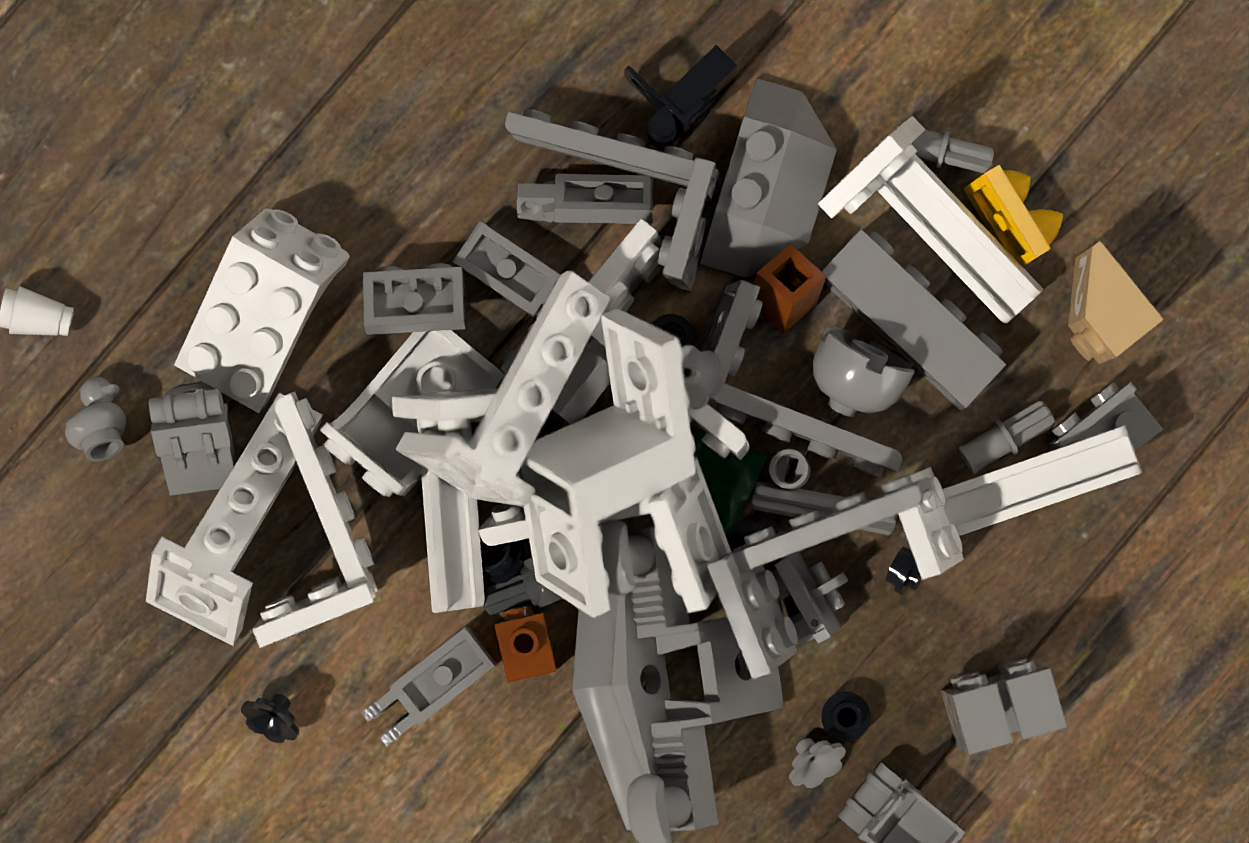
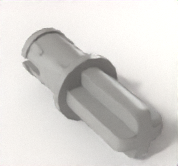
(941, 148)
(1006, 436)

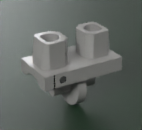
(814, 595)

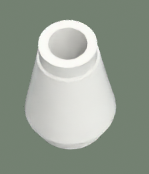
(34, 314)

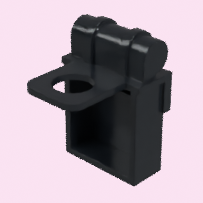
(688, 99)

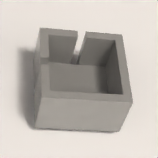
(990, 708)

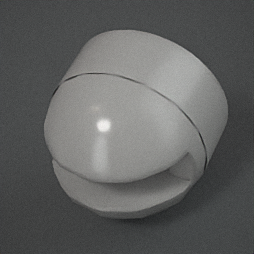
(780, 468)

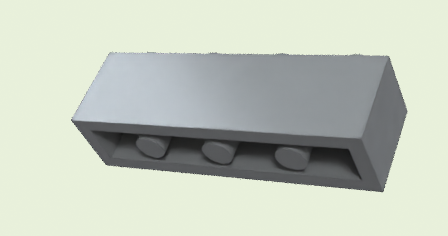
(912, 319)

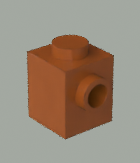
(788, 288)
(525, 644)

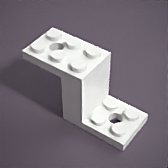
(608, 460)

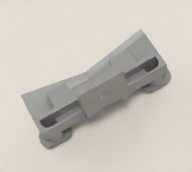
(644, 739)

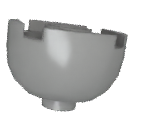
(859, 373)

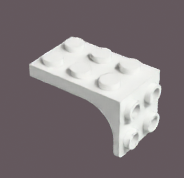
(259, 306)
(420, 366)

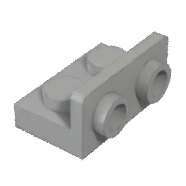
(414, 299)
(1112, 409)

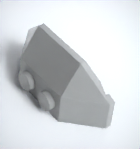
(770, 182)

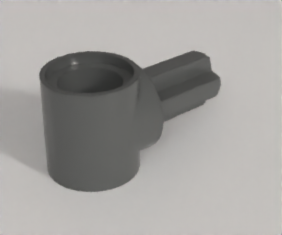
(519, 591)

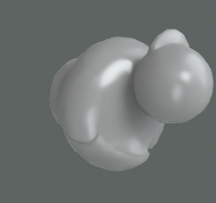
(99, 425)

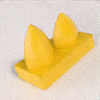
(999, 203)

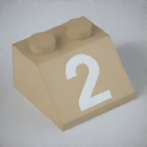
(1106, 307)

